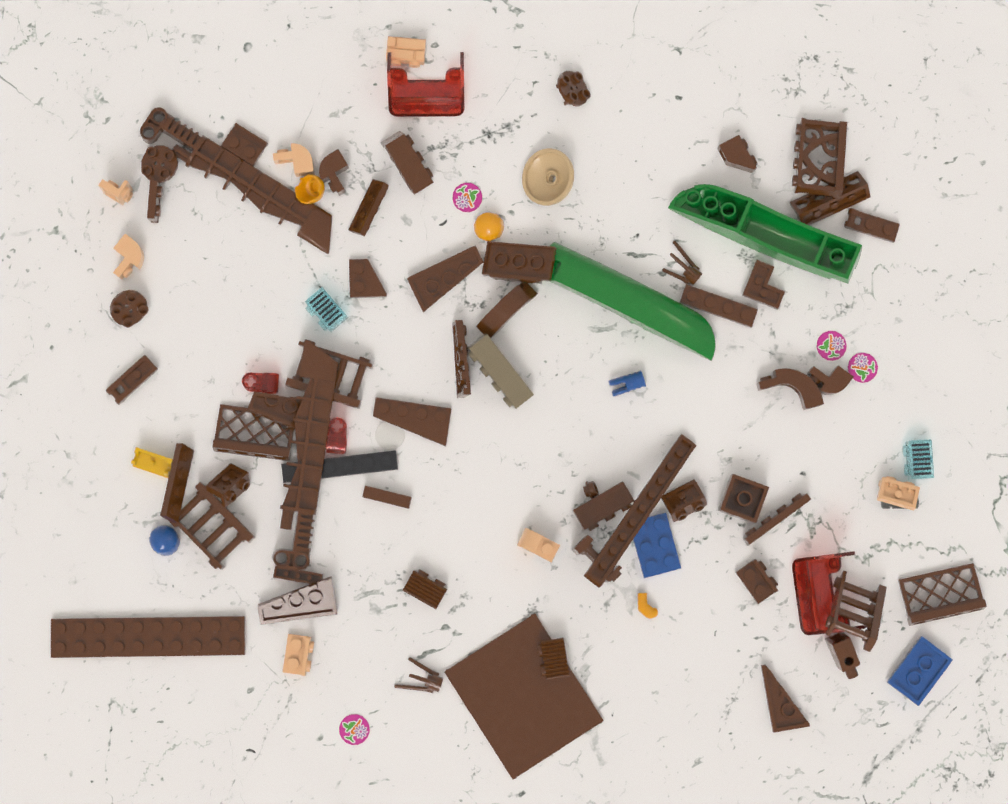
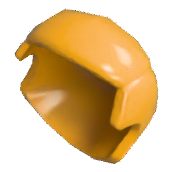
(310, 189)
(489, 226)

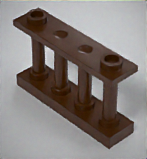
(351, 398)
(228, 522)
(585, 547)
(874, 611)

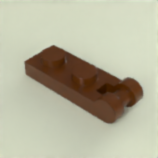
(872, 225)
(132, 379)

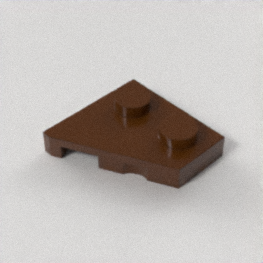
(363, 280)

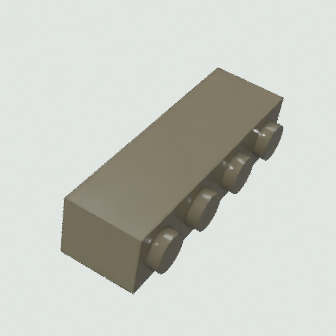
(500, 371)

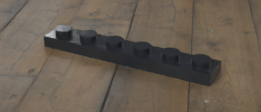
(350, 465)

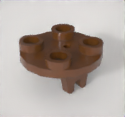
(573, 88)
(159, 154)
(134, 300)

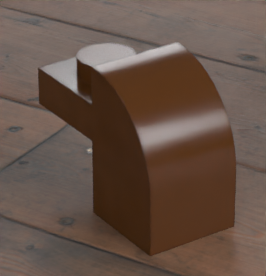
(332, 166)
(833, 383)

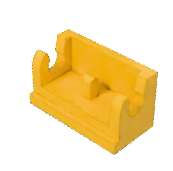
(152, 462)

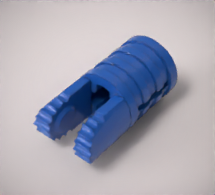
(632, 382)

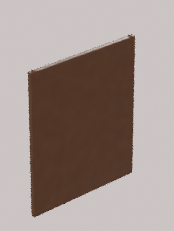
(515, 704)

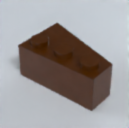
(408, 161)

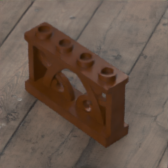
(836, 139)

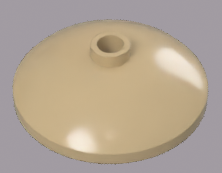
(539, 174)

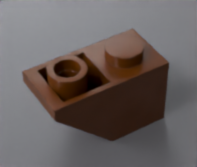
(736, 155)

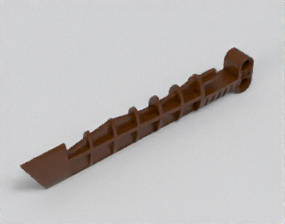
(262, 190)
(311, 439)

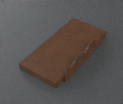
(519, 262)

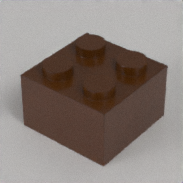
(743, 498)

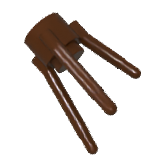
(691, 272)
(432, 681)

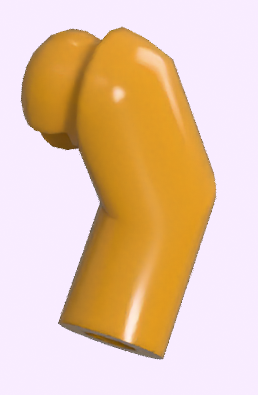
(645, 608)

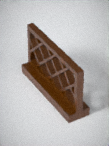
(247, 447)
(943, 611)

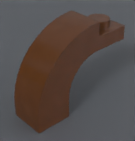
(506, 309)
(801, 383)

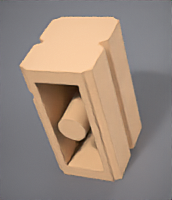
(406, 51)

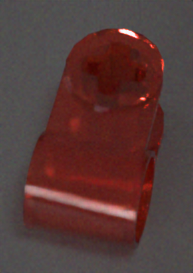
(264, 382)
(336, 440)

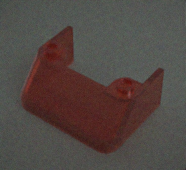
(425, 97)
(816, 592)

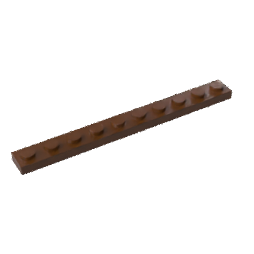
(639, 511)

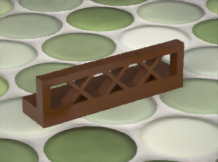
(823, 208)

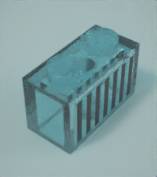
(326, 310)
(918, 459)

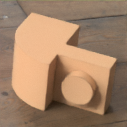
(299, 156)
(132, 256)
(538, 545)

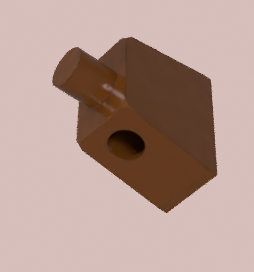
(843, 654)

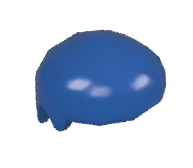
(164, 540)

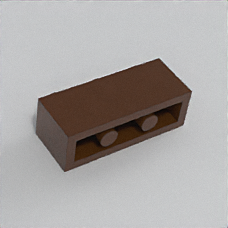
(604, 506)

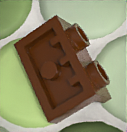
(229, 484)
(684, 500)
(757, 581)

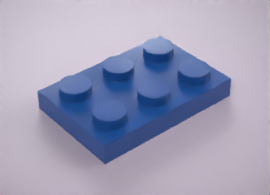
(656, 547)
(919, 671)

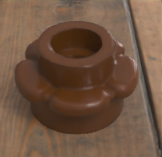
(590, 489)

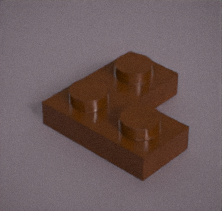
(758, 288)

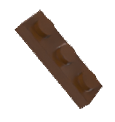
(368, 207)

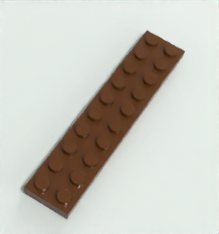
(147, 637)

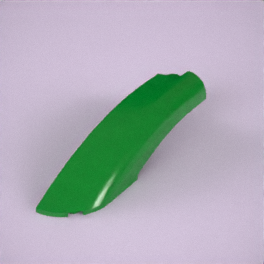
(768, 231)
(633, 301)

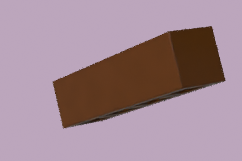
(387, 497)
(296, 575)

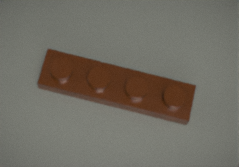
(718, 306)
(177, 483)
(783, 512)

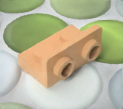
(120, 194)
(898, 493)
(297, 654)

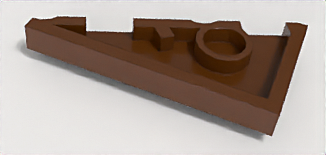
(782, 710)

